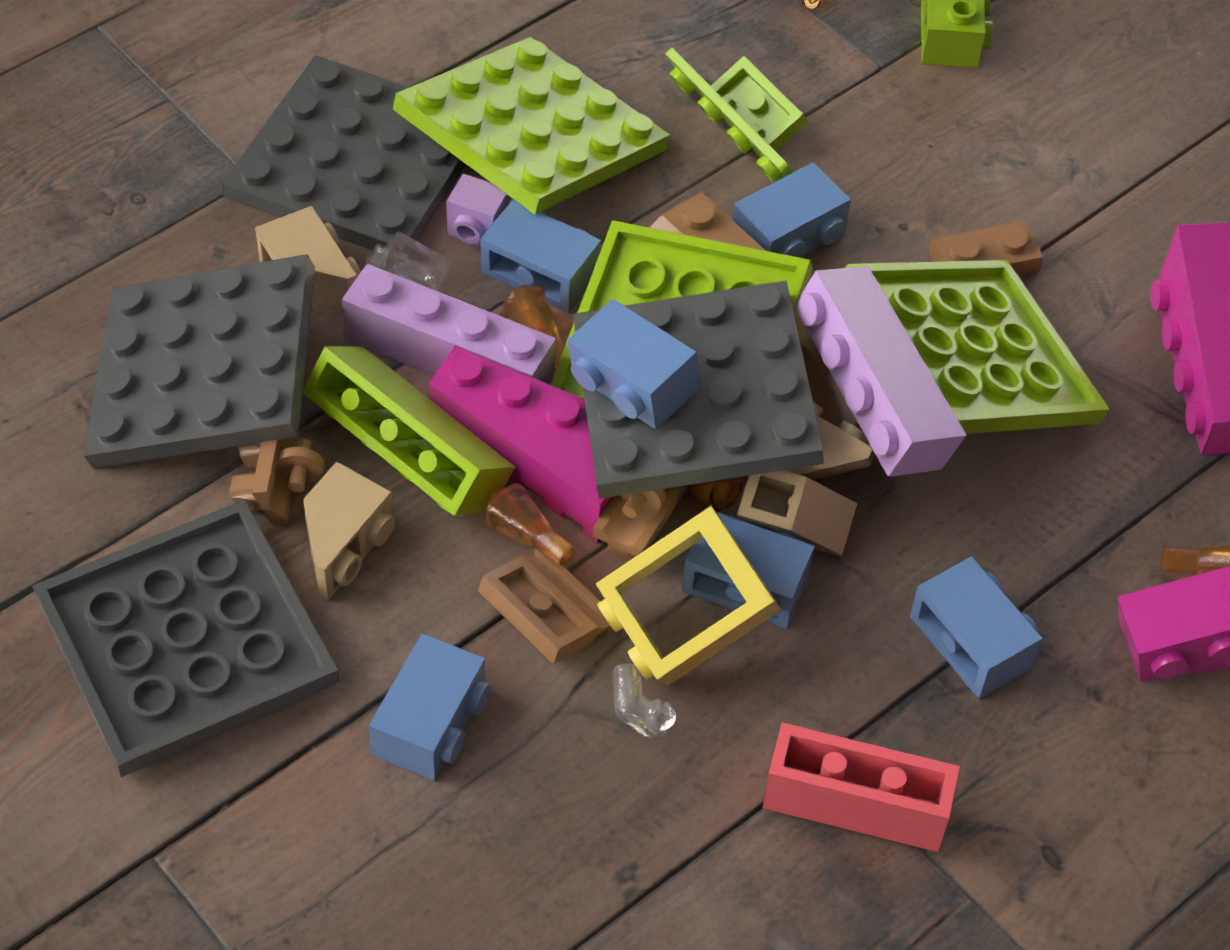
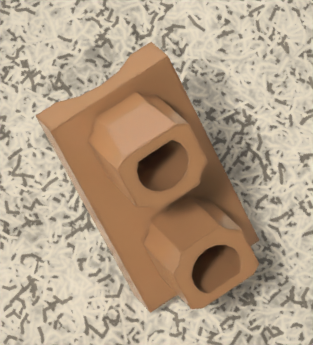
(281, 469)
(635, 520)

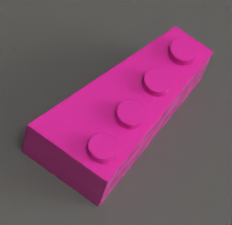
(1196, 327)
(528, 425)
(1178, 626)

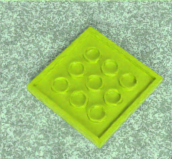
(531, 124)
(657, 264)
(989, 346)

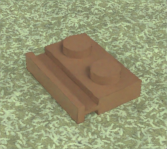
(545, 604)

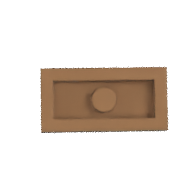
(1000, 242)

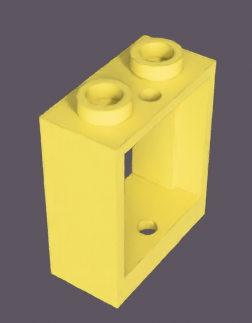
(645, 655)

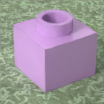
(473, 208)

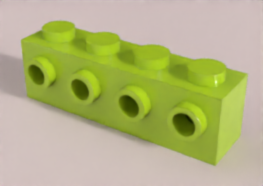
(955, 32)
(407, 429)

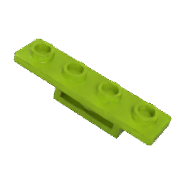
(752, 107)

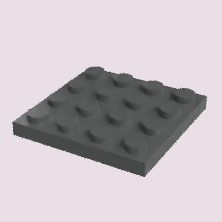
(346, 156)
(202, 362)
(744, 418)
(184, 636)

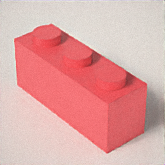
(861, 787)

